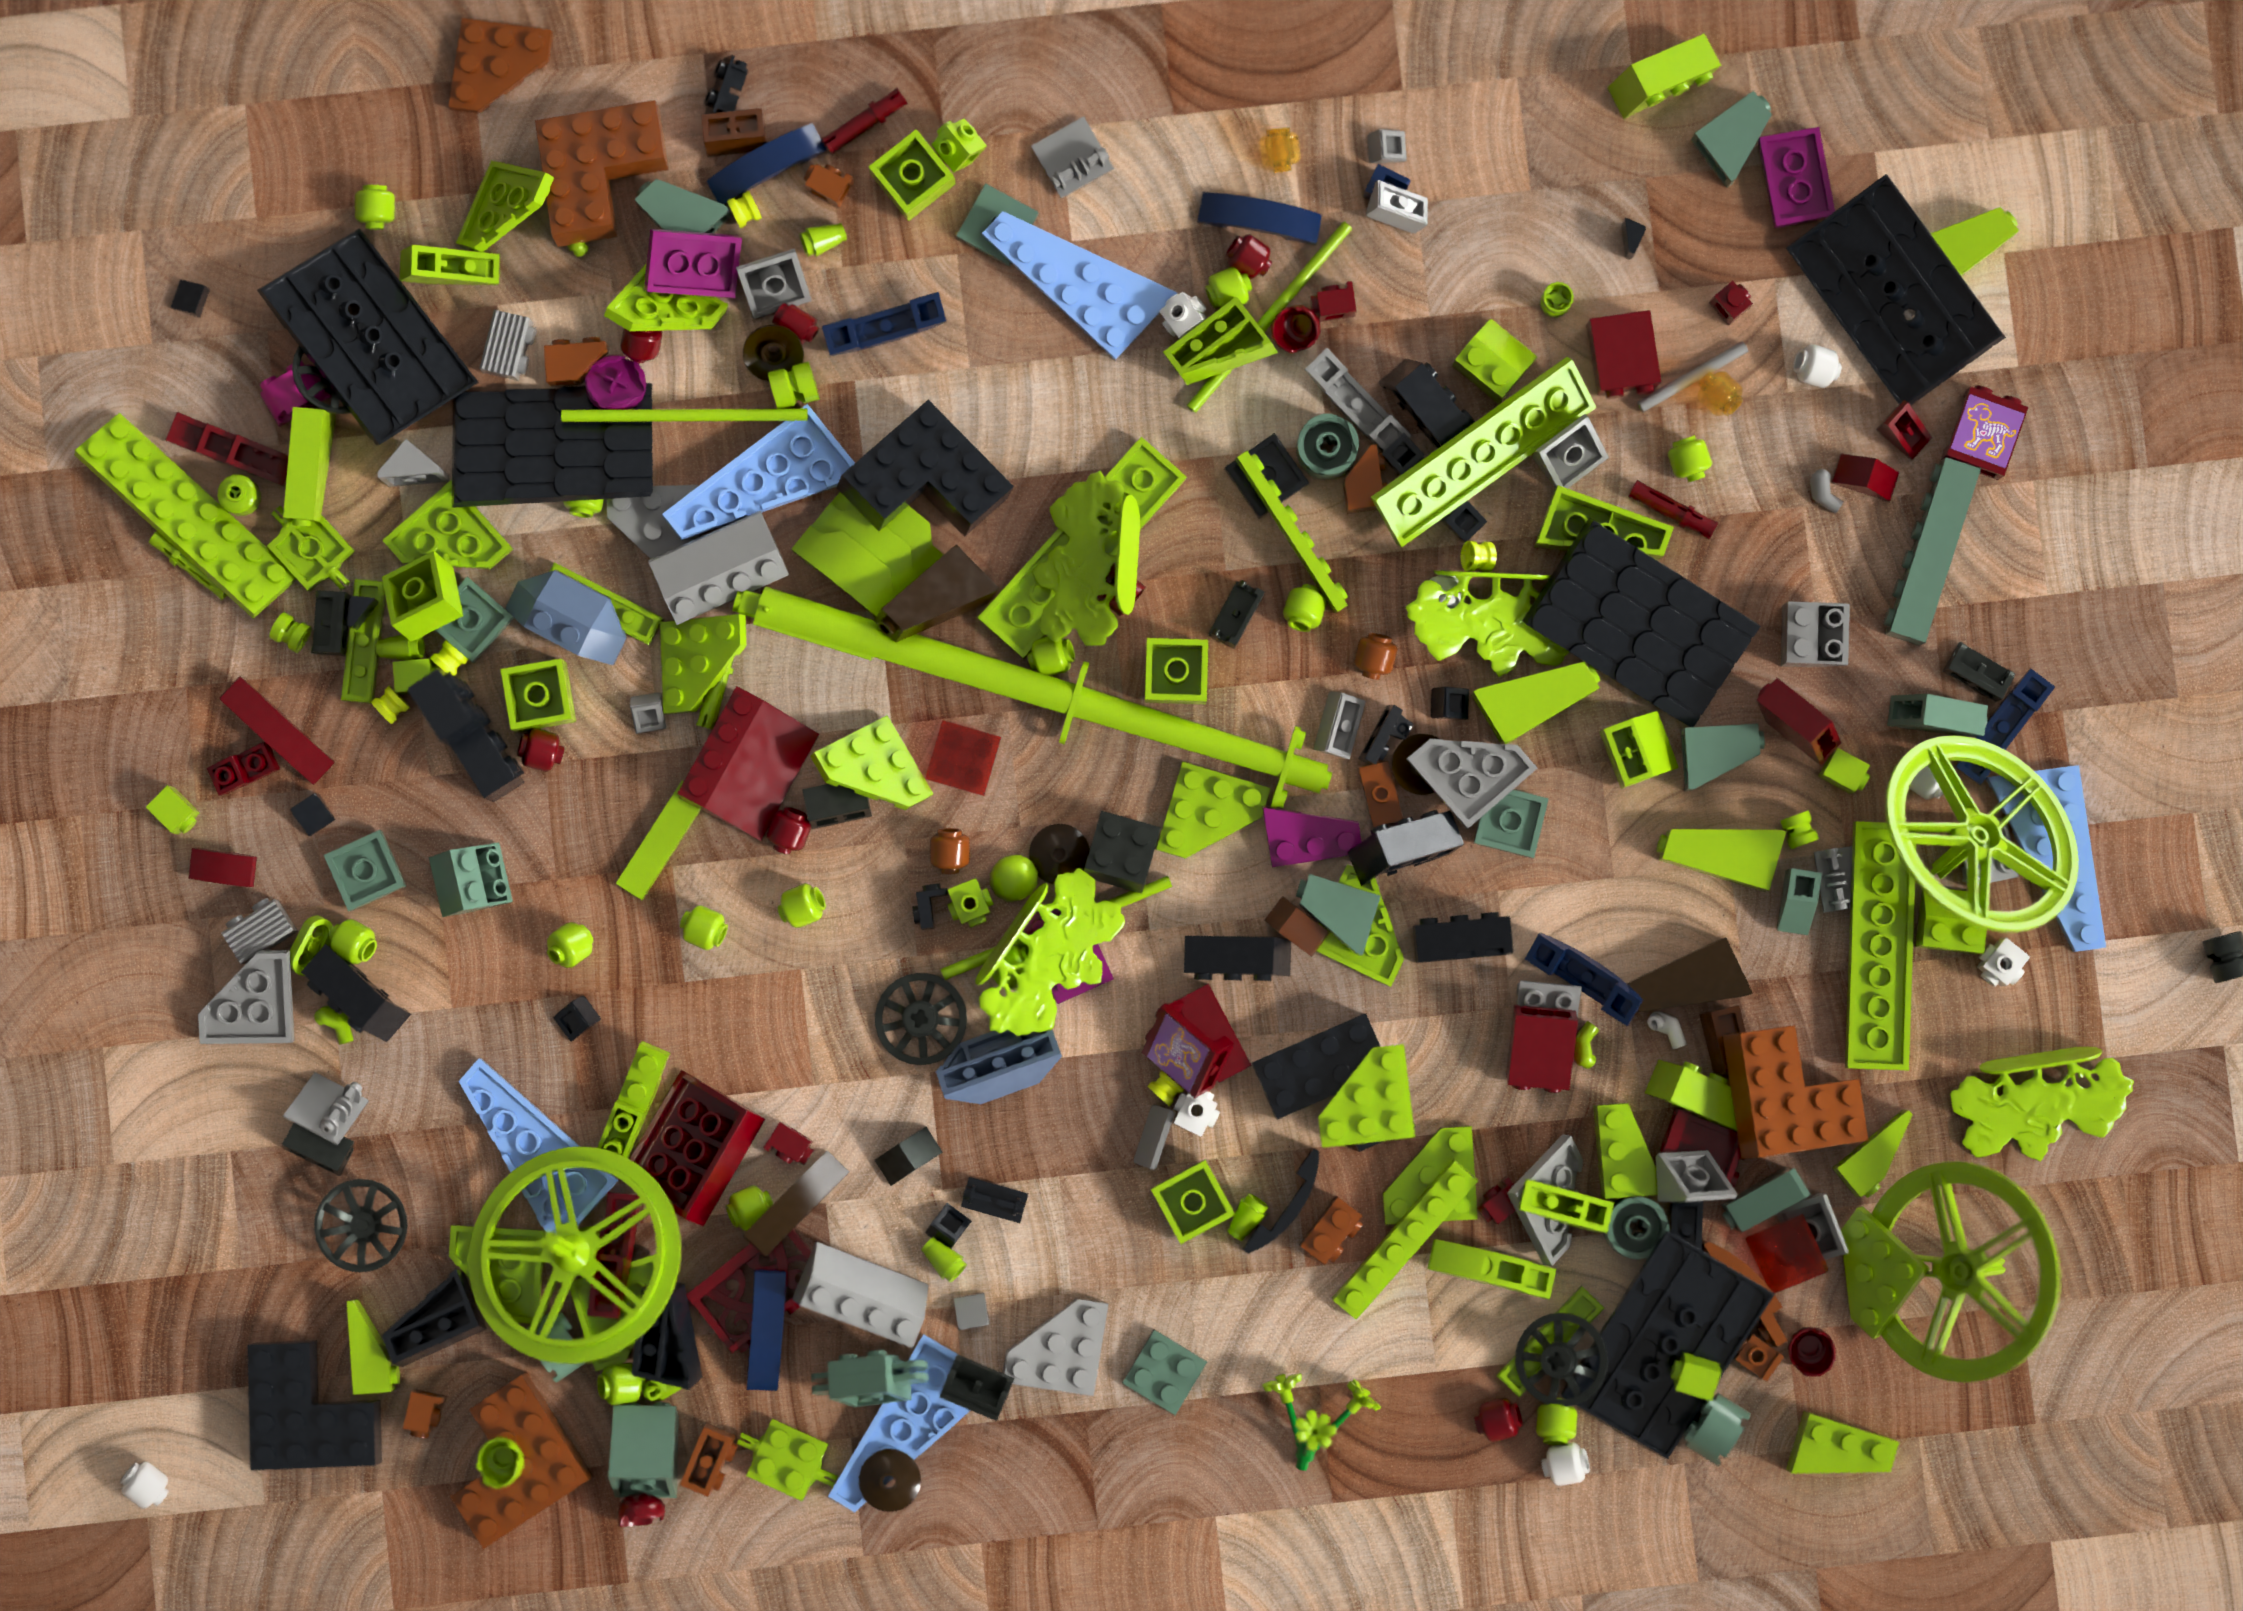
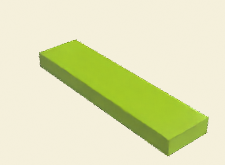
(633, 618)
(361, 651)
(658, 846)
(1580, 1304)

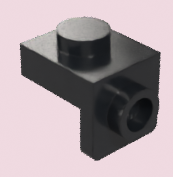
(923, 911)

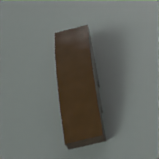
(795, 1204)

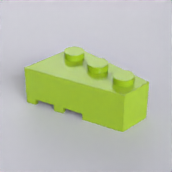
(1664, 75)
(1220, 344)
(1622, 1154)
(1838, 1448)

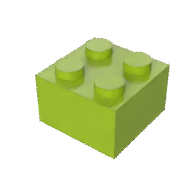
(912, 175)
(422, 596)
(1176, 671)
(538, 695)
(1192, 1201)

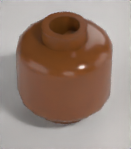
(1375, 655)
(949, 850)

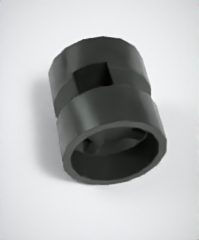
(2226, 955)

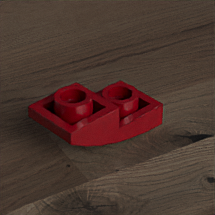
(243, 768)
(222, 867)

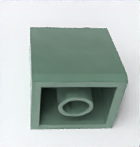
(644, 1450)

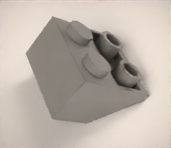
(1814, 634)

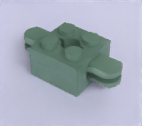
(869, 1379)

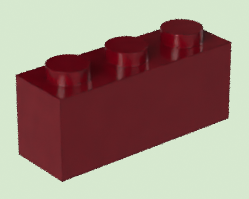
(1207, 1015)

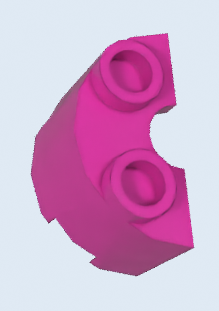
(282, 394)

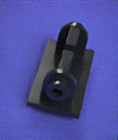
(728, 76)
(994, 1200)

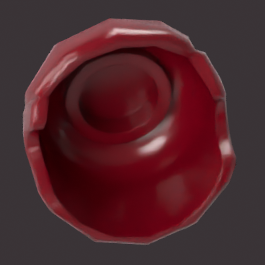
(1295, 328)
(1812, 1351)
(640, 1510)

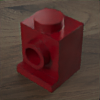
(1334, 302)
(1731, 302)
(790, 1144)
(1497, 1203)

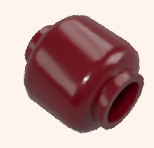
(1249, 256)
(641, 345)
(540, 749)
(789, 830)
(1498, 1419)

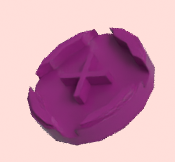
(615, 383)

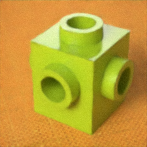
(958, 144)
(964, 892)

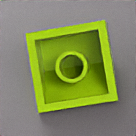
(1494, 361)
(1945, 931)

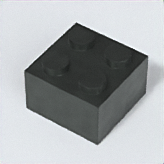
(1121, 851)

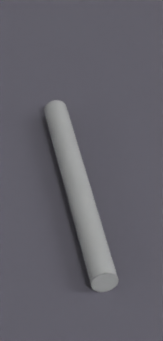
(1692, 376)

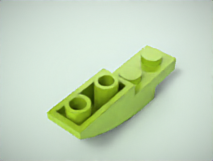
(634, 1099)
(1491, 1268)

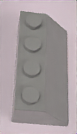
(717, 567)
(862, 1294)

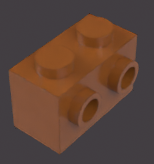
(1330, 1231)
(708, 1459)

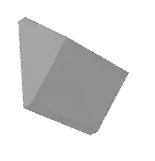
(773, 282)
(1571, 453)
(410, 467)
(1691, 1177)
(1821, 1222)

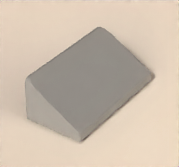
(1398, 207)
(1339, 724)
(1153, 1137)

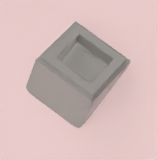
(1386, 146)
(647, 712)
(971, 1311)

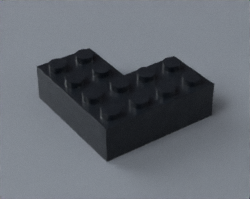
(928, 459)
(464, 727)
(1315, 1067)
(291, 1424)

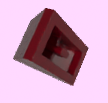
(1905, 430)
(1865, 476)

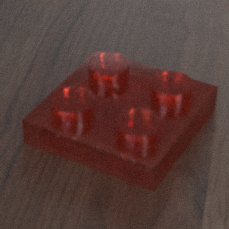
(963, 758)
(1787, 1254)

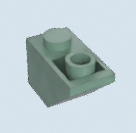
(1798, 901)

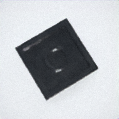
(1278, 467)

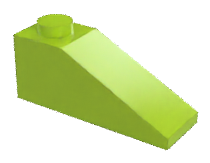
(448, 266)
(1872, 1158)
(1566, 1206)
(370, 1360)

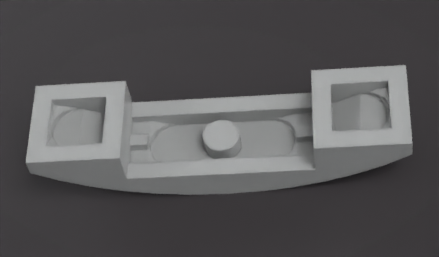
(1354, 401)

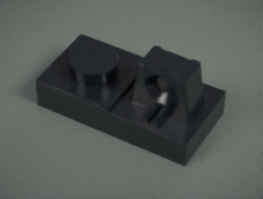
(1391, 724)
(1687, 1221)

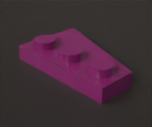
(1307, 837)

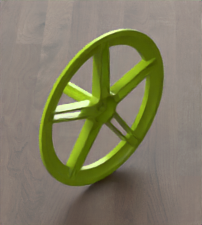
(1980, 835)
(574, 1254)
(1964, 1271)

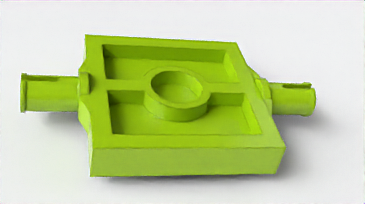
(311, 552)
(787, 1460)

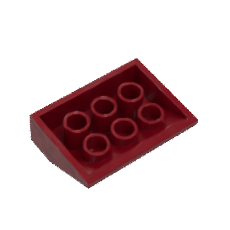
(748, 764)
(696, 1145)

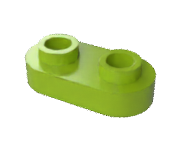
(309, 943)

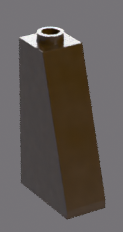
(937, 595)
(1695, 978)

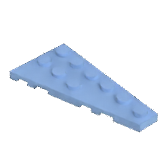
(1092, 291)
(776, 470)
(2082, 914)
(523, 1134)
(906, 1424)

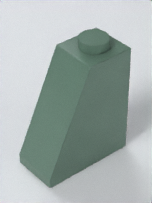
(1732, 135)
(680, 209)
(1937, 714)
(1716, 750)
(1340, 909)
(1764, 1199)

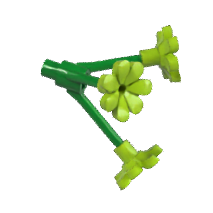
(1313, 1431)

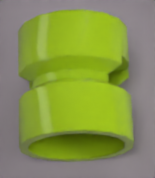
(793, 386)

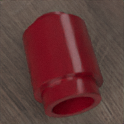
(796, 320)

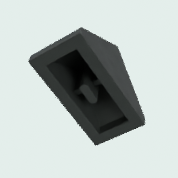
(908, 1156)

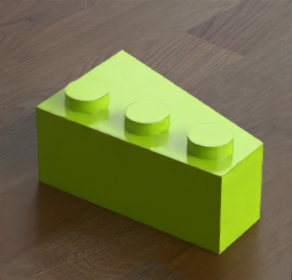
(1693, 1092)

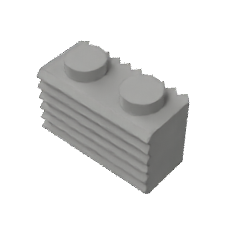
(507, 345)
(259, 930)

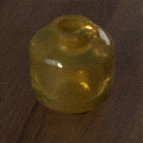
(1280, 149)
(1720, 393)

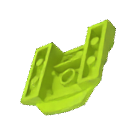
(866, 561)

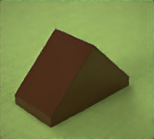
(1297, 926)

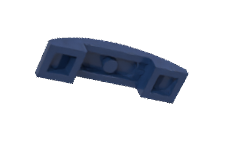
(766, 162)
(1259, 216)
(884, 326)
(2010, 718)
(1580, 970)
(766, 1330)

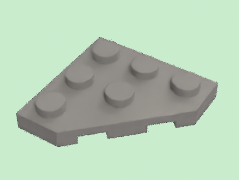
(643, 521)
(1471, 774)
(253, 1004)
(1555, 1168)
(1062, 1350)

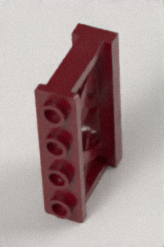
(716, 1289)

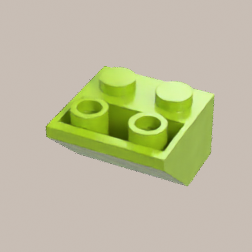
(1638, 749)

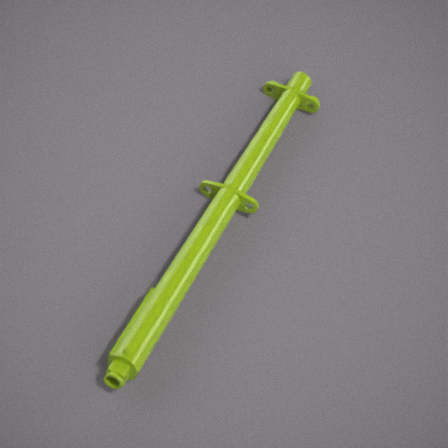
(862, 638)

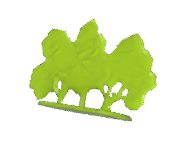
(1081, 567)
(1491, 621)
(1056, 954)
(2037, 1108)

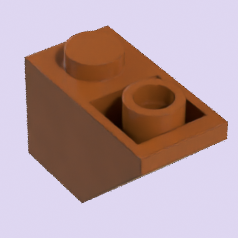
(570, 362)
(1364, 482)

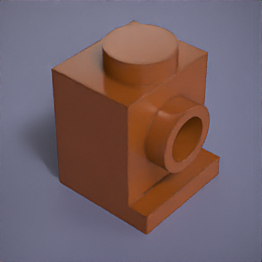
(827, 183)
(1768, 1362)
(423, 1413)

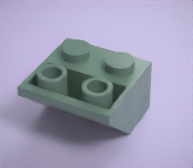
(470, 879)

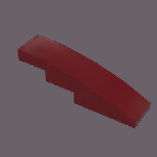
(228, 448)
(276, 730)
(615, 1257)

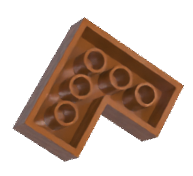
(588, 152)
(1775, 1107)
(549, 1469)

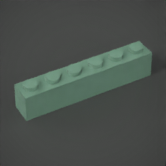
(1932, 551)

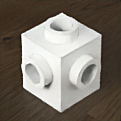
(1182, 314)
(2012, 959)
(1192, 1123)

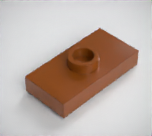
(1380, 794)

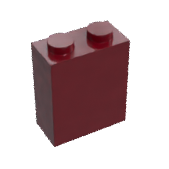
(1624, 354)
(1798, 721)
(1541, 1048)

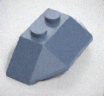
(569, 615)
(997, 1065)

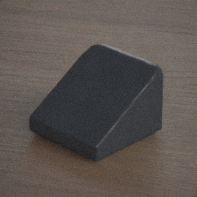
(1632, 236)
(190, 298)
(359, 610)
(1450, 703)
(312, 814)
(577, 1018)
(948, 1226)

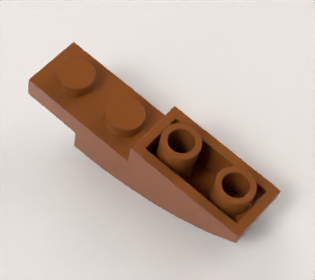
(1769, 1328)

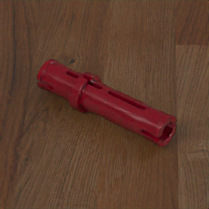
(864, 121)
(1672, 509)

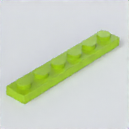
(1286, 519)
(1405, 1239)

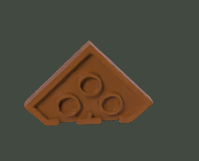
(494, 61)

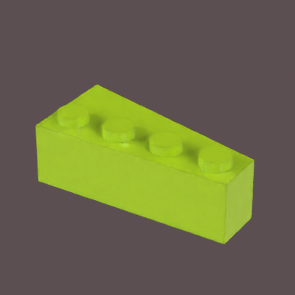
(1571, 510)

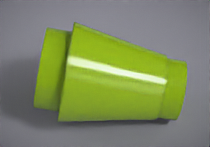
(822, 238)
(400, 648)
(1247, 1216)
(944, 1259)

